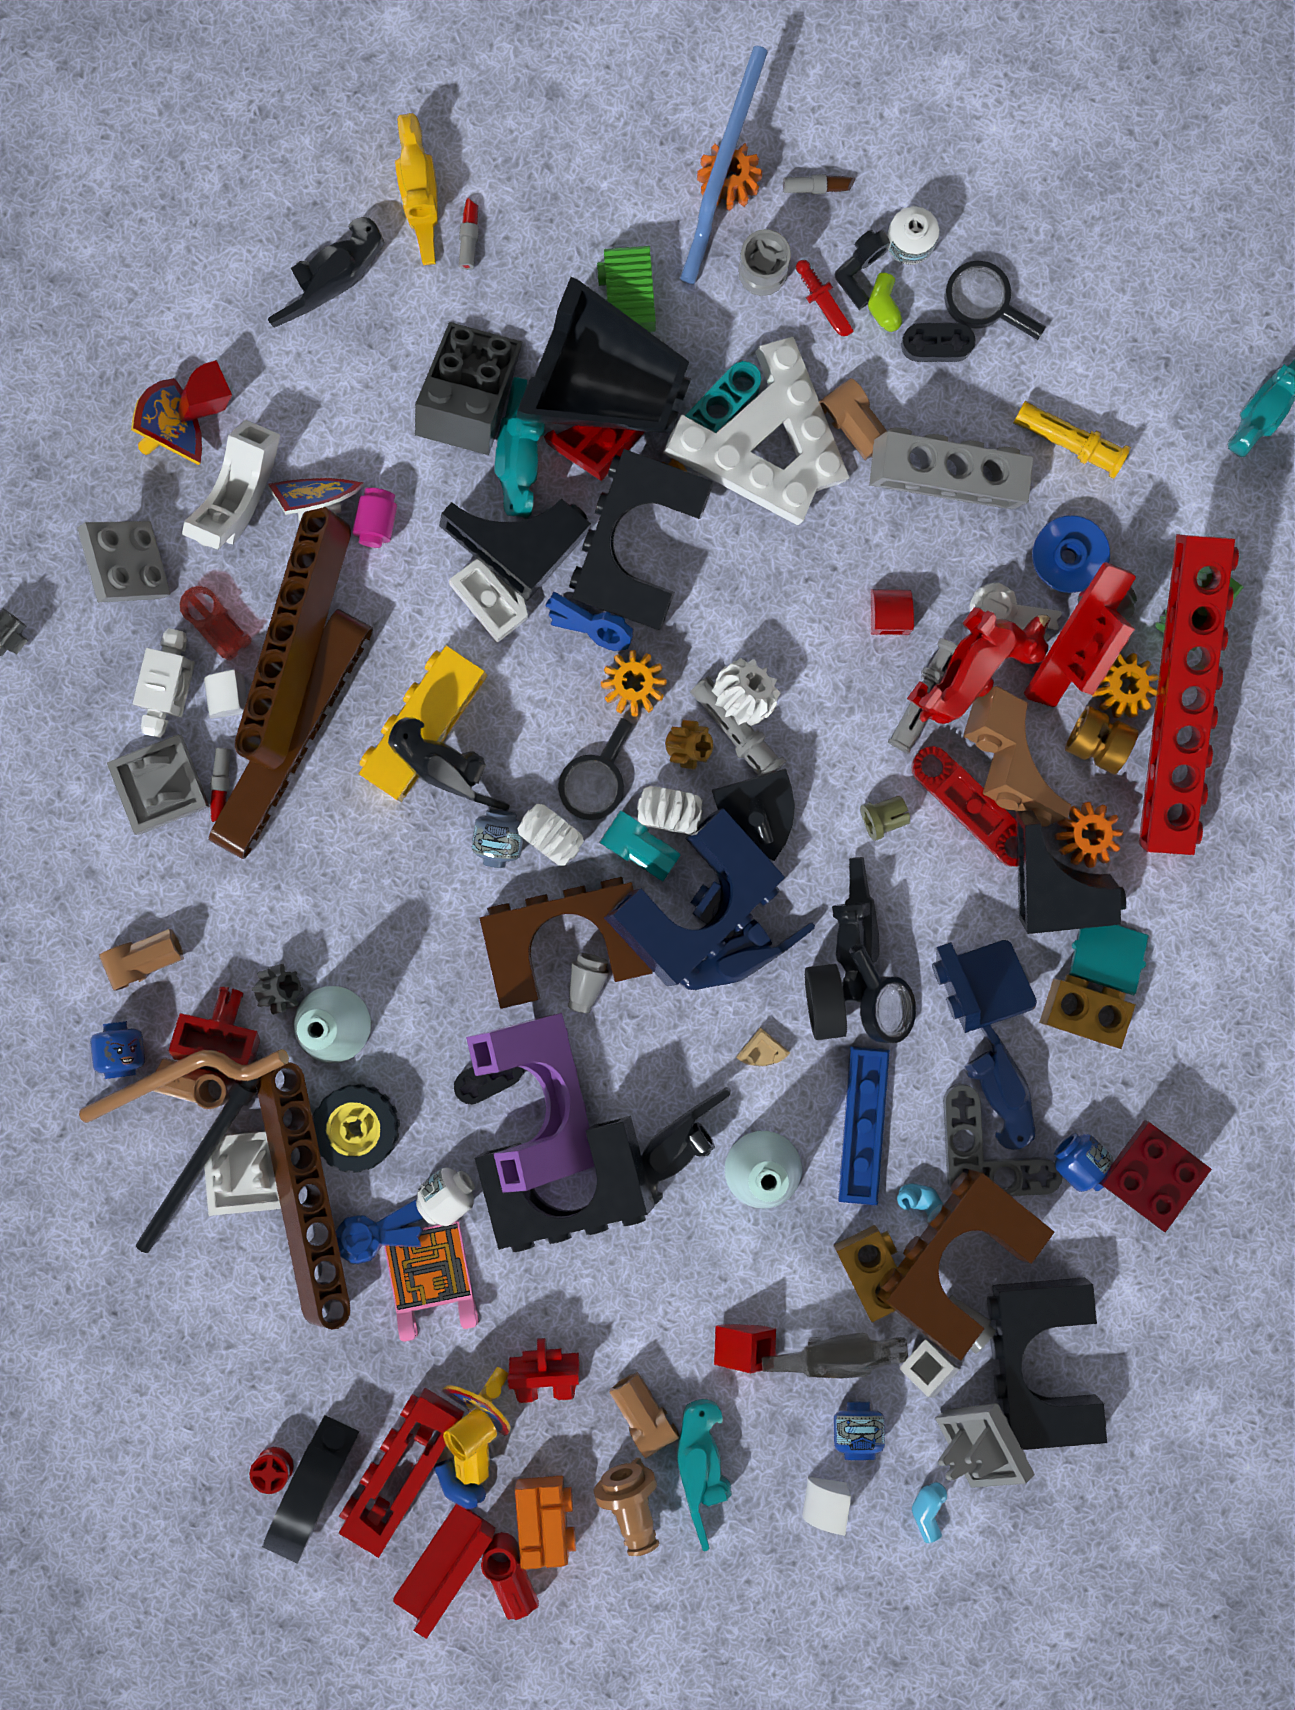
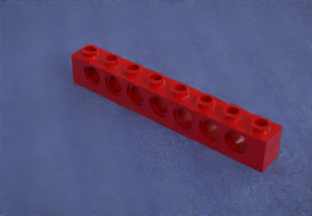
(1175, 676)

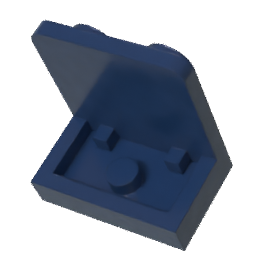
(983, 984)

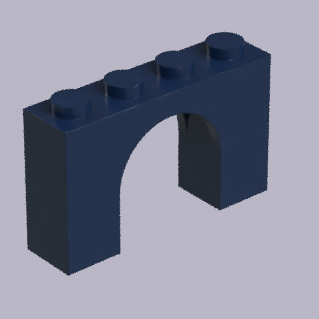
(745, 881)

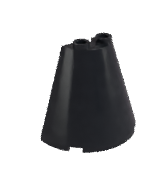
(604, 370)

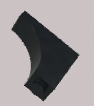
(523, 550)
(1058, 896)

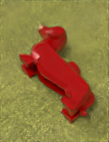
(977, 660)

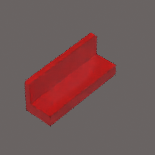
(444, 1567)

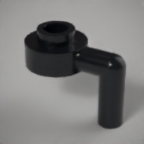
(869, 249)

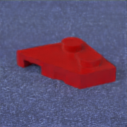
(592, 446)

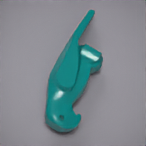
(1265, 410)
(517, 455)
(701, 1462)

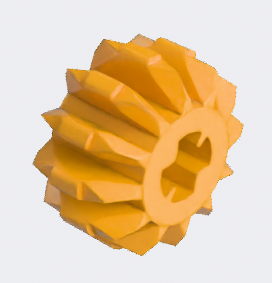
(636, 670)
(1138, 689)

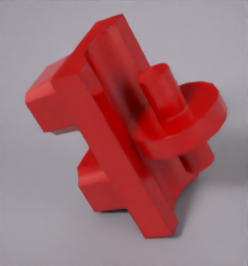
(543, 1369)

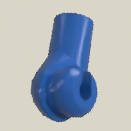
(464, 1495)

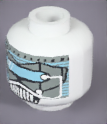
(913, 235)
(445, 1196)

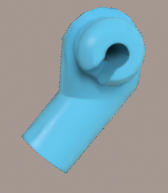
(918, 1197)
(925, 1509)

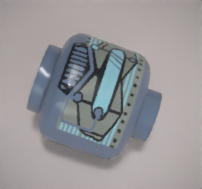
(497, 838)

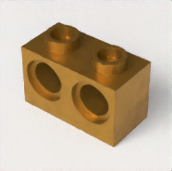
(1085, 1019)
(867, 1275)

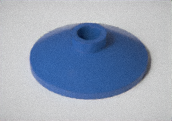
(1081, 538)

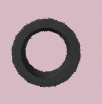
(825, 1002)

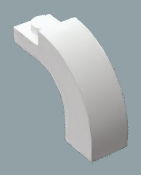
(238, 489)

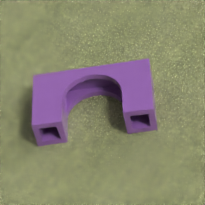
(562, 1142)

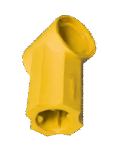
(469, 1445)

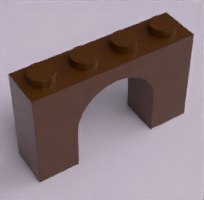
(511, 933)
(915, 1284)

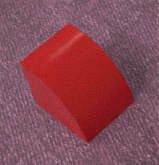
(204, 393)
(891, 612)
(743, 1346)

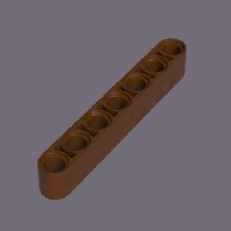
(293, 638)
(261, 788)
(316, 1207)

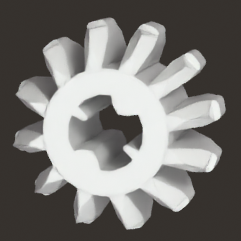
(746, 692)
(669, 810)
(550, 834)

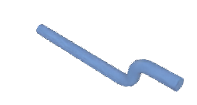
(722, 164)

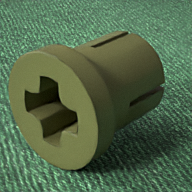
(884, 816)

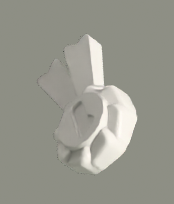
(1003, 603)

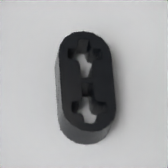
(938, 332)
(486, 1090)

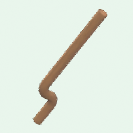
(179, 1069)

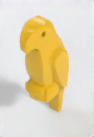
(417, 185)

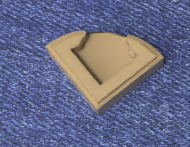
(762, 1050)

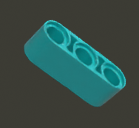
(727, 395)

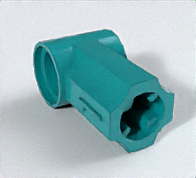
(634, 843)

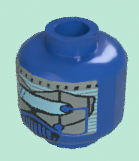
(1083, 1162)
(859, 1431)

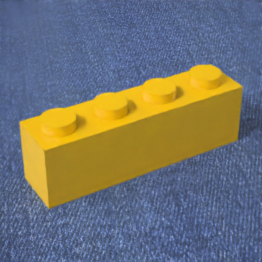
(435, 702)

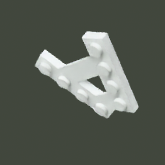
(728, 454)

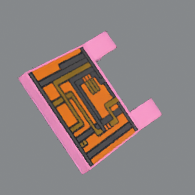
(431, 1277)

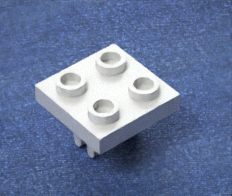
(241, 1175)

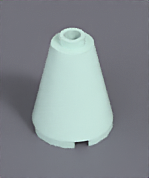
(344, 1024)
(758, 1156)

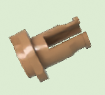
(626, 1494)

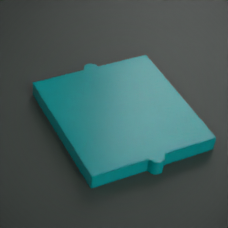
(1110, 957)

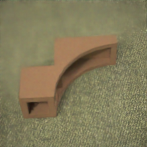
(1013, 780)

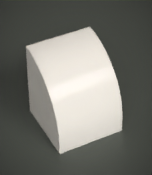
(225, 694)
(929, 1369)
(827, 1505)

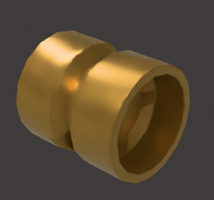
(1108, 752)

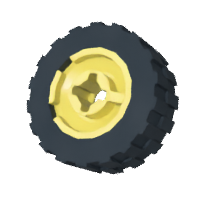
(378, 1128)

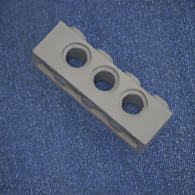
(893, 469)

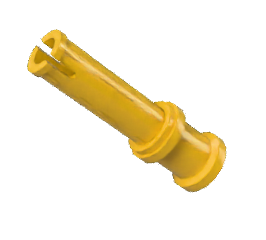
(1088, 446)

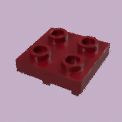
(1155, 1176)

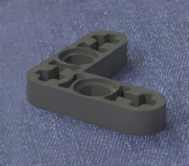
(973, 1158)

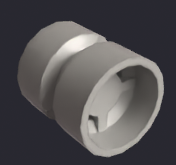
(764, 262)

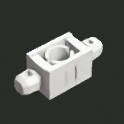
(163, 682)

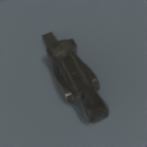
(840, 1356)

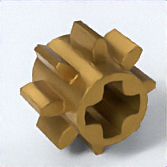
(689, 744)

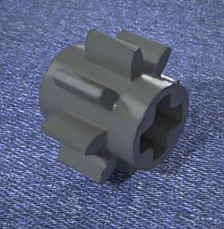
(10, 633)
(277, 989)

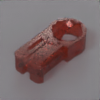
(217, 626)

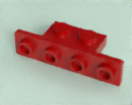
(1087, 641)

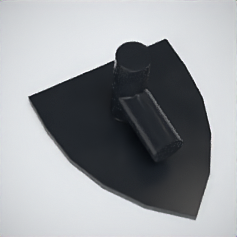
(761, 809)

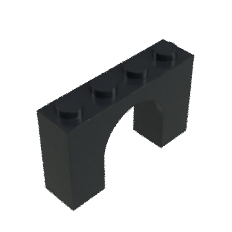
(602, 578)
(619, 1195)
(1020, 1315)

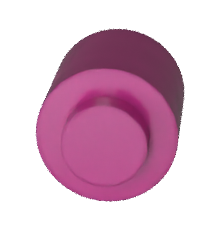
(375, 517)

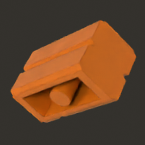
(543, 1522)

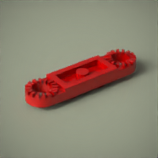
(967, 803)

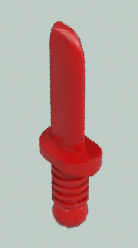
(821, 295)

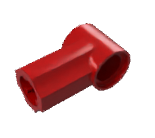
(508, 1577)

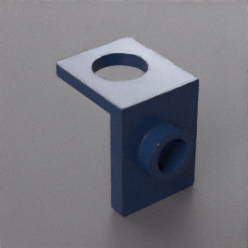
(705, 902)

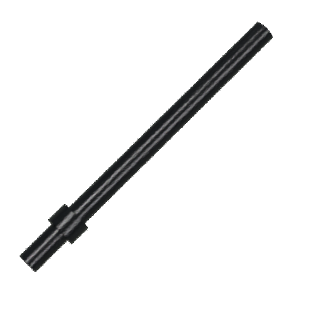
(240, 1094)

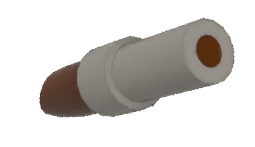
(817, 184)

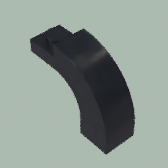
(310, 1489)

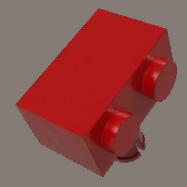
(216, 1034)

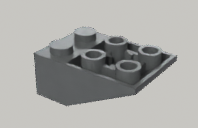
(466, 388)

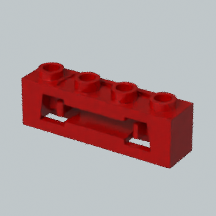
(365, 1526)

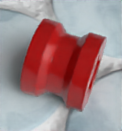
(265, 1475)

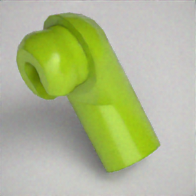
(882, 305)

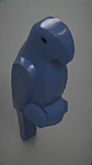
(742, 956)
(1005, 1091)

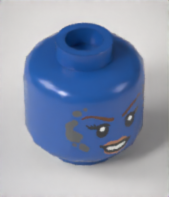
(117, 1050)

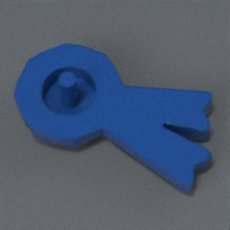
(603, 628)
(362, 1238)

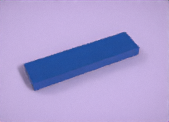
(863, 1125)

